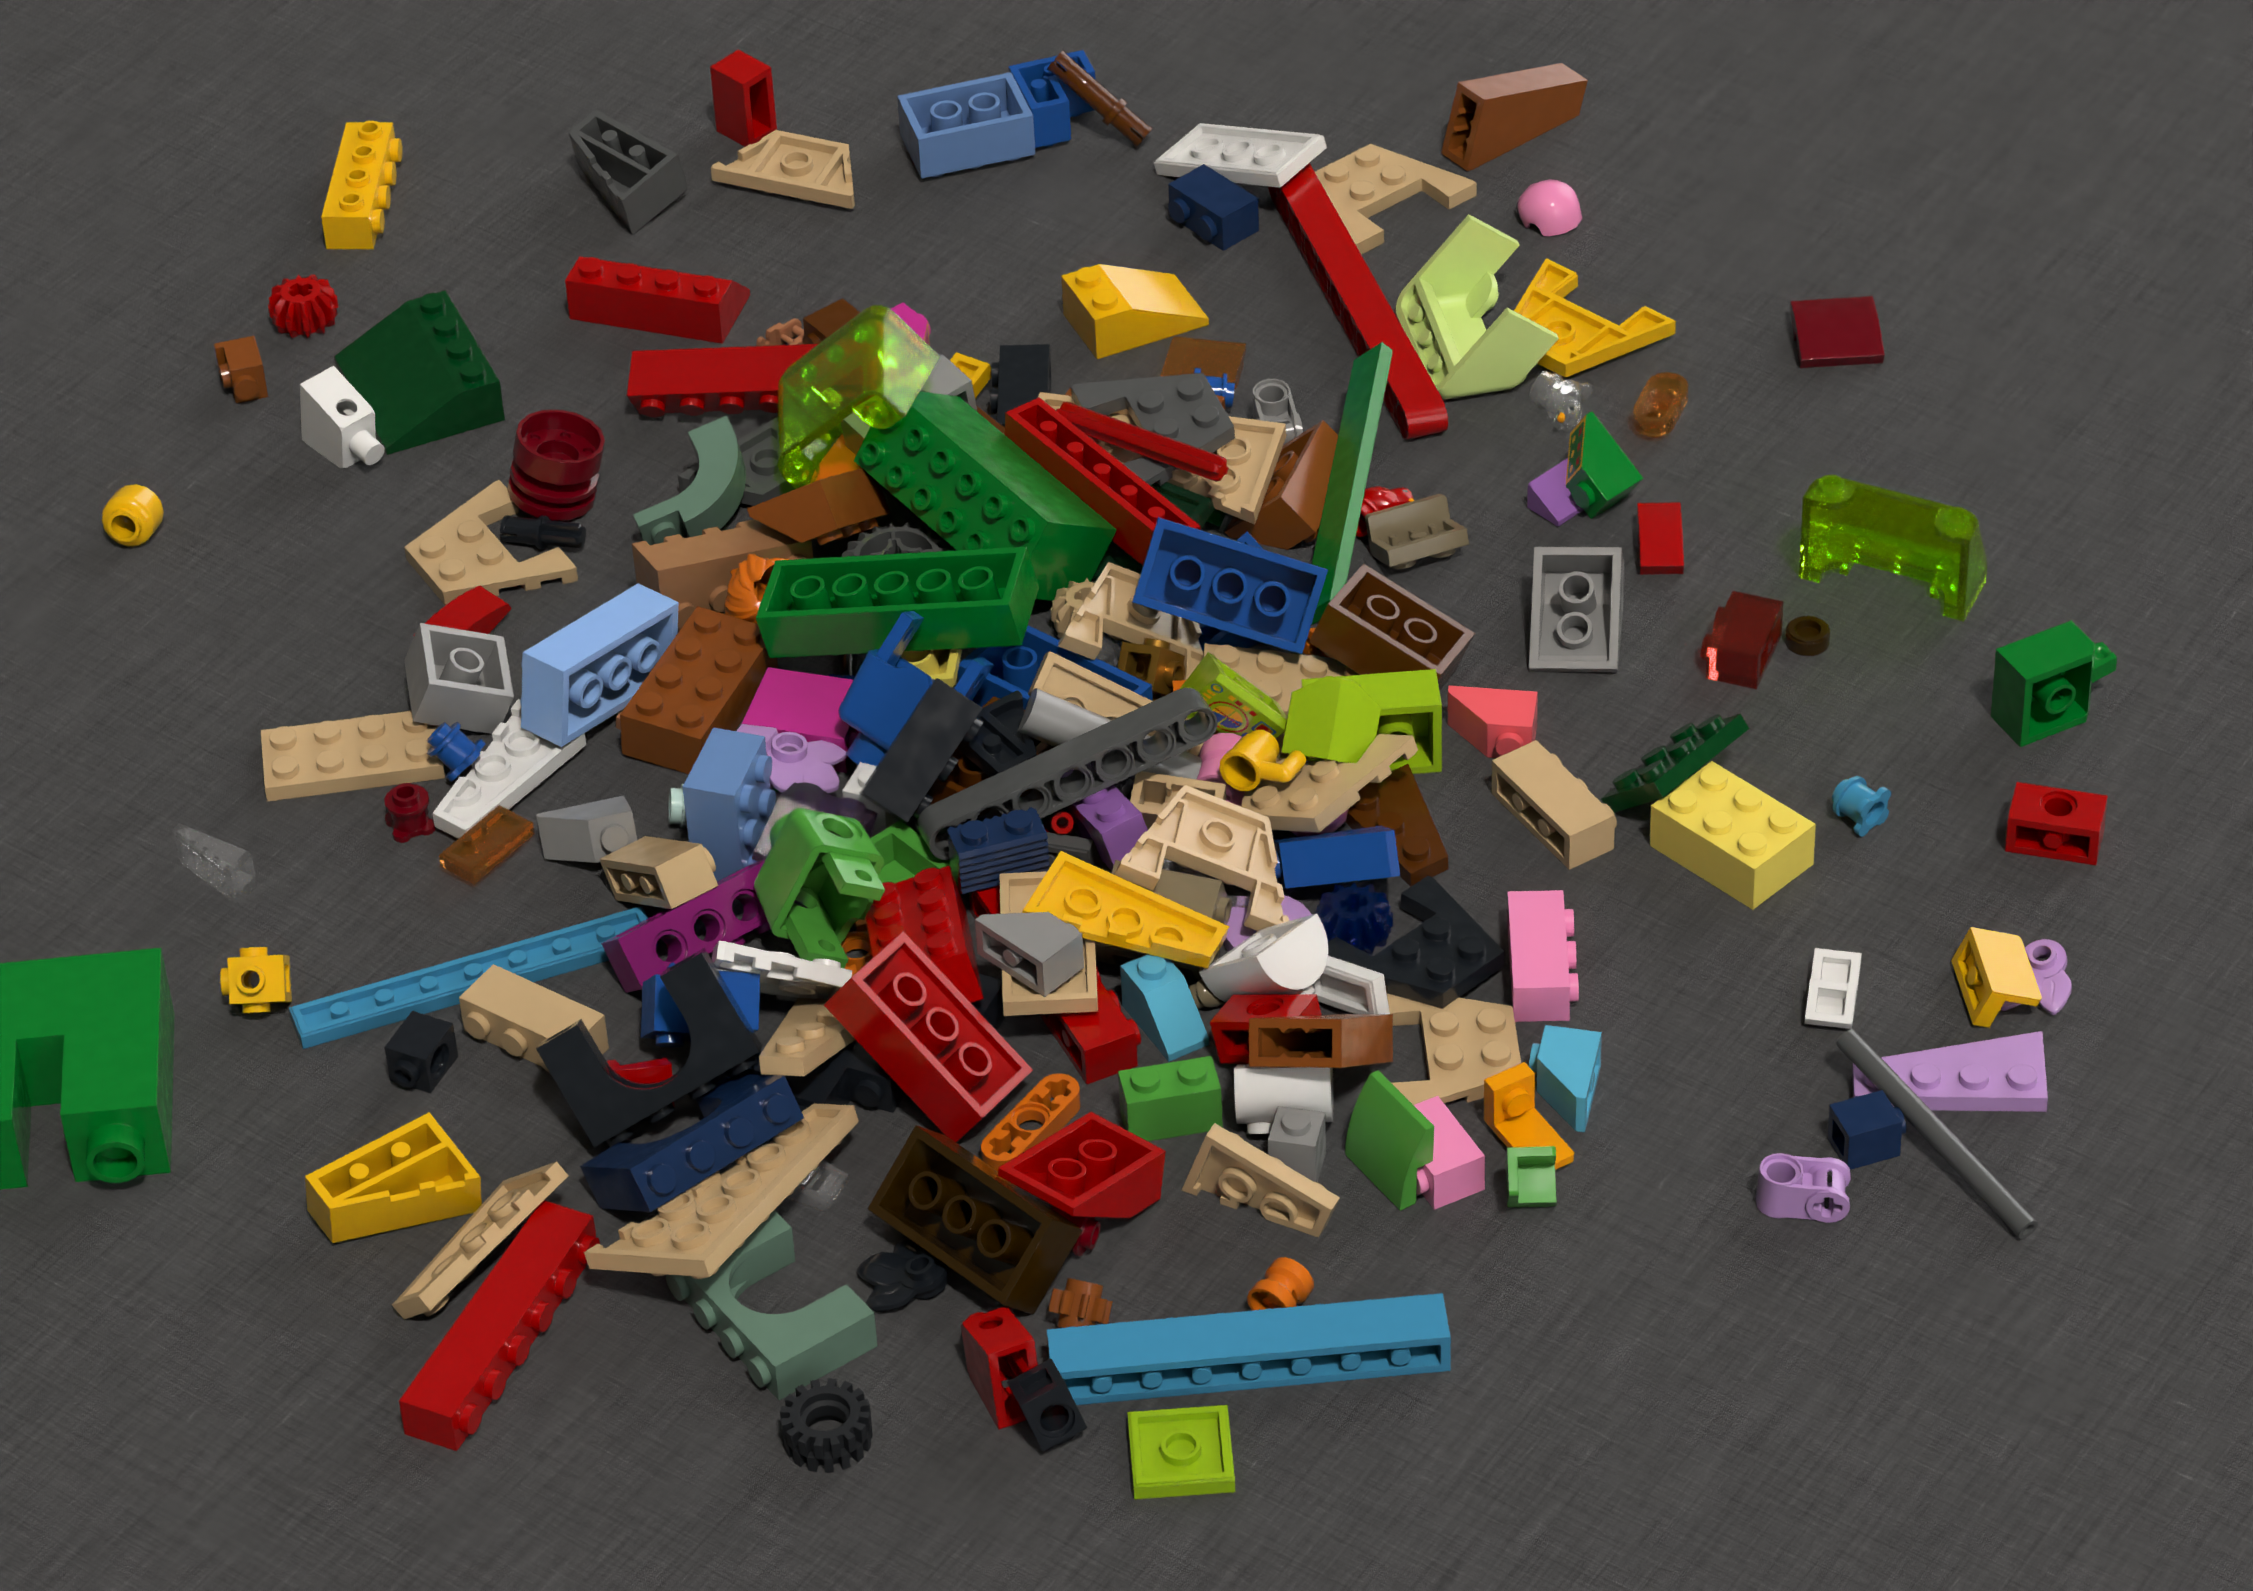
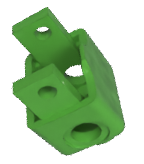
(829, 869)

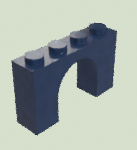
(737, 1118)

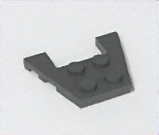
(1171, 406)

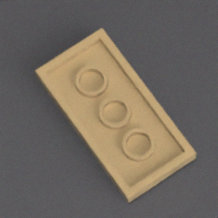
(1276, 671)
(347, 755)
(1075, 994)

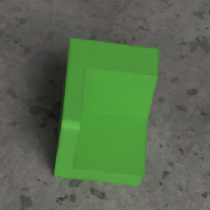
(1531, 1176)

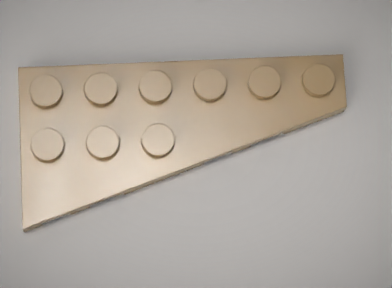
(1249, 458)
(719, 1213)

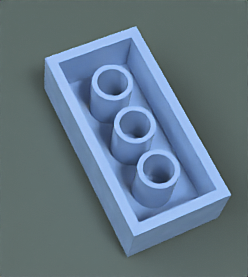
(595, 664)

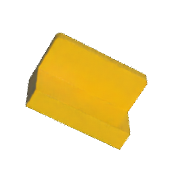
(1993, 970)

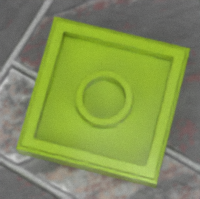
(1181, 1452)

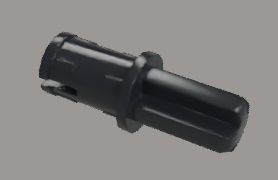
(542, 532)

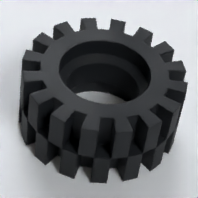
(828, 1446)

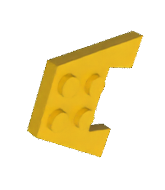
(1583, 335)

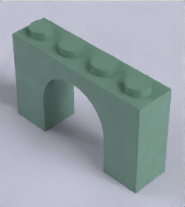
(783, 1347)

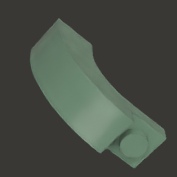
(711, 495)

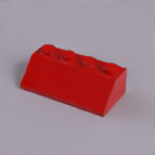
(654, 299)
(928, 1037)

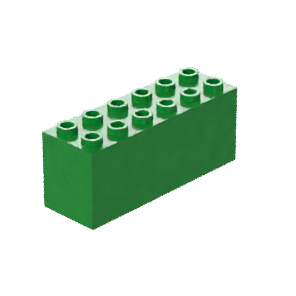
(985, 490)

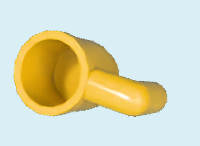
(1255, 759)

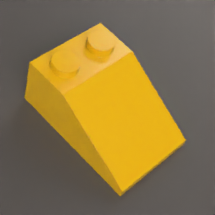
(1127, 307)

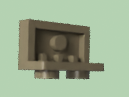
(1414, 532)

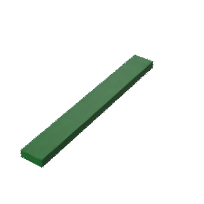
(1350, 470)

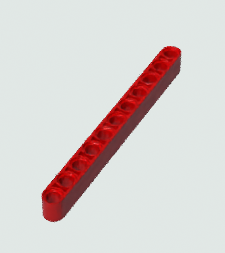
(1359, 301)

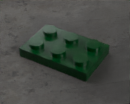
(1671, 765)

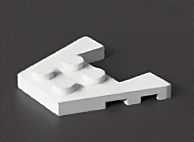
(782, 972)

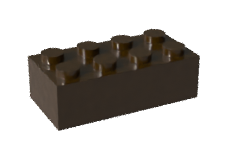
(974, 1220)

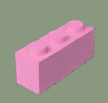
(1541, 956)

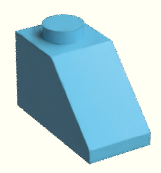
(1162, 1005)
(1568, 1071)

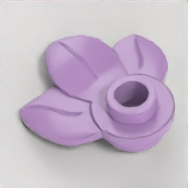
(804, 762)
(2049, 974)

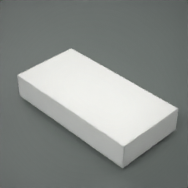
(1352, 988)

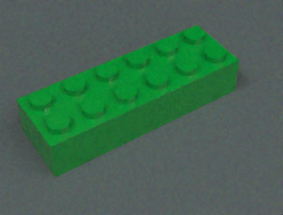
(856, 600)

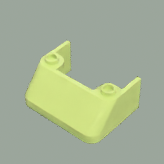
(1445, 309)

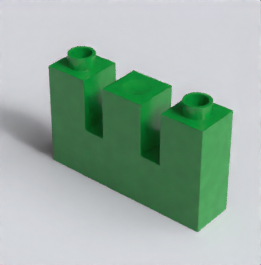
(100, 1045)

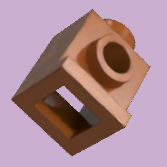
(241, 368)

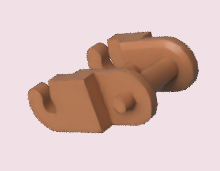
(783, 334)

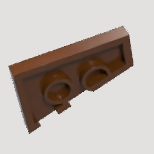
(1401, 807)

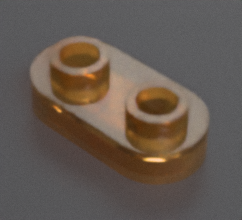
(1660, 404)

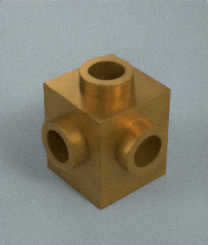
(1153, 664)

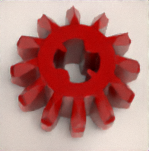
(303, 306)

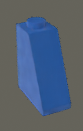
(1337, 857)

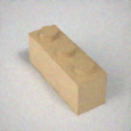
(1553, 804)
(659, 872)
(523, 1014)

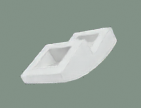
(1833, 988)

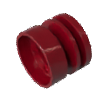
(556, 464)

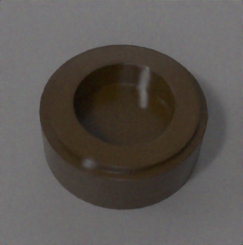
(1807, 636)

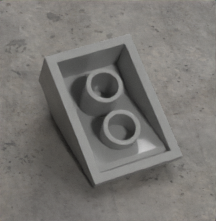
(1576, 609)

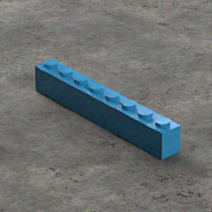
(1253, 1349)

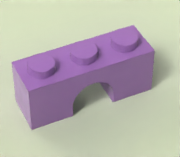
(1109, 821)

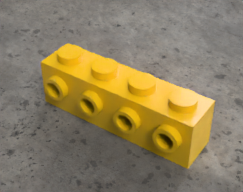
(361, 185)

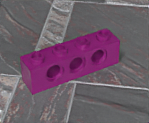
(634, 950)

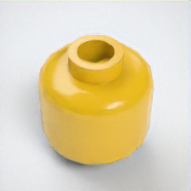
(132, 515)

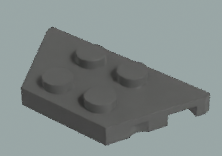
(760, 460)

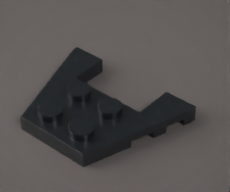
(1436, 958)

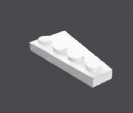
(502, 774)

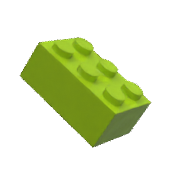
(1408, 707)

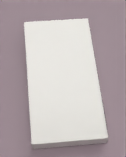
(1242, 154)

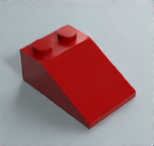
(1091, 1170)

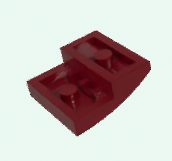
(1837, 332)

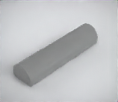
(1058, 721)

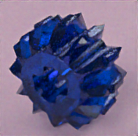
(1356, 916)

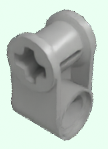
(1275, 404)

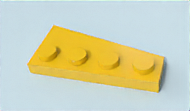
(1125, 914)

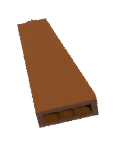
(1509, 110)
(1321, 1040)

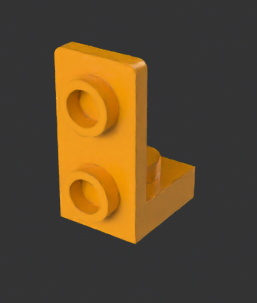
(1513, 1115)

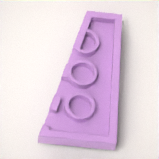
(1973, 1075)

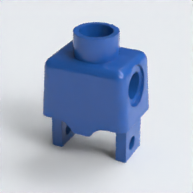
(890, 689)

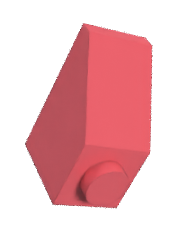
(1493, 718)

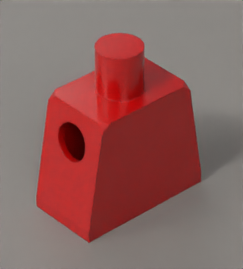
(994, 1347)

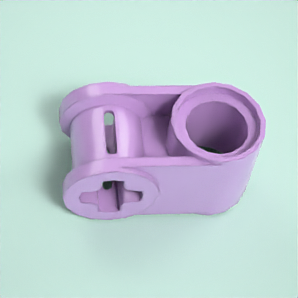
(1799, 1185)

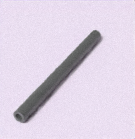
(1937, 1134)

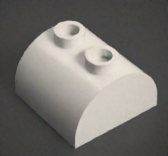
(1272, 961)
(1263, 1089)

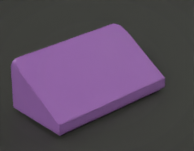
(1551, 497)

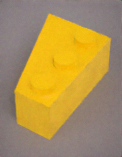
(394, 1183)

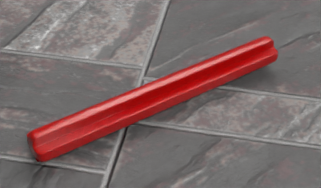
(1146, 442)

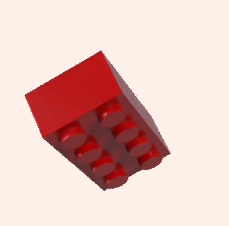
(934, 919)

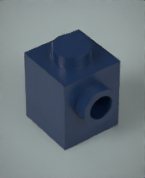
(1866, 1129)

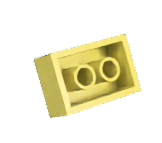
(1732, 835)

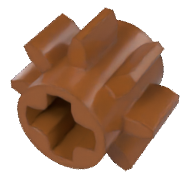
(1080, 1304)

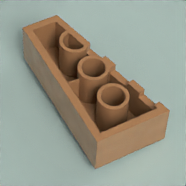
(699, 567)

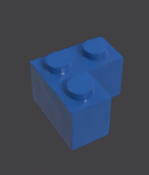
(1050, 98)
(665, 1022)

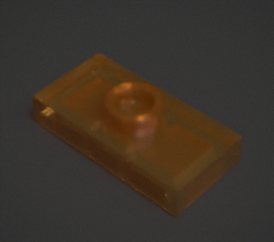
(486, 844)

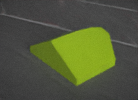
(1331, 720)

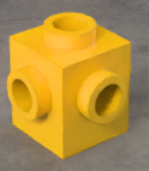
(273, 983)

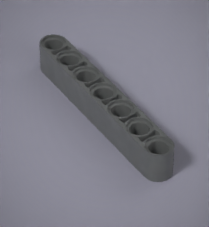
(1084, 756)

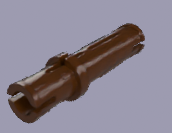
(1100, 99)

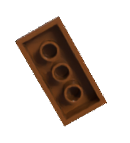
(696, 685)

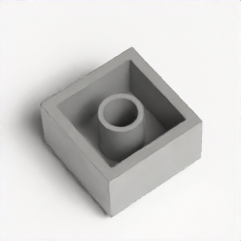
(458, 678)

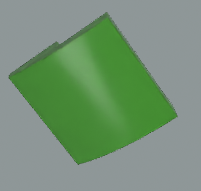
(1389, 1140)

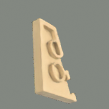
(1251, 1177)

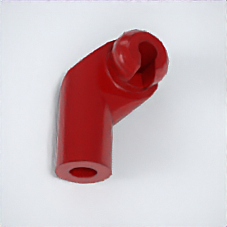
(1059, 822)

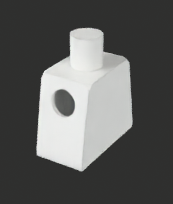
(338, 420)

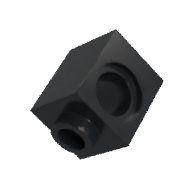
(421, 1052)
(1039, 1390)

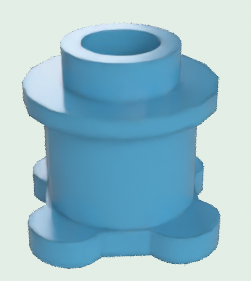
(1861, 804)

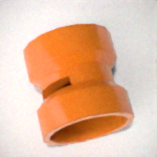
(1285, 1285)

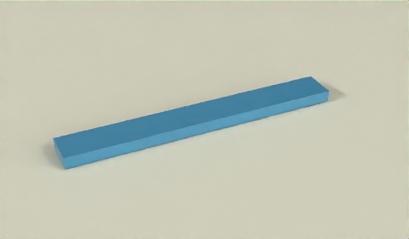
(444, 983)

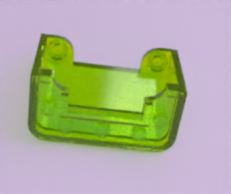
(863, 368)
(1893, 533)

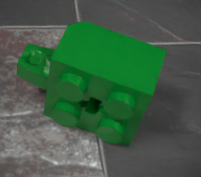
(2047, 682)

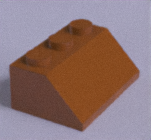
(1295, 492)
(826, 508)

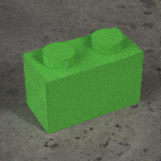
(1170, 1099)

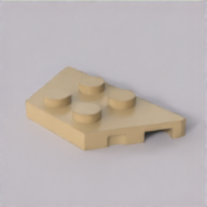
(794, 168)

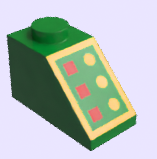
(1598, 468)

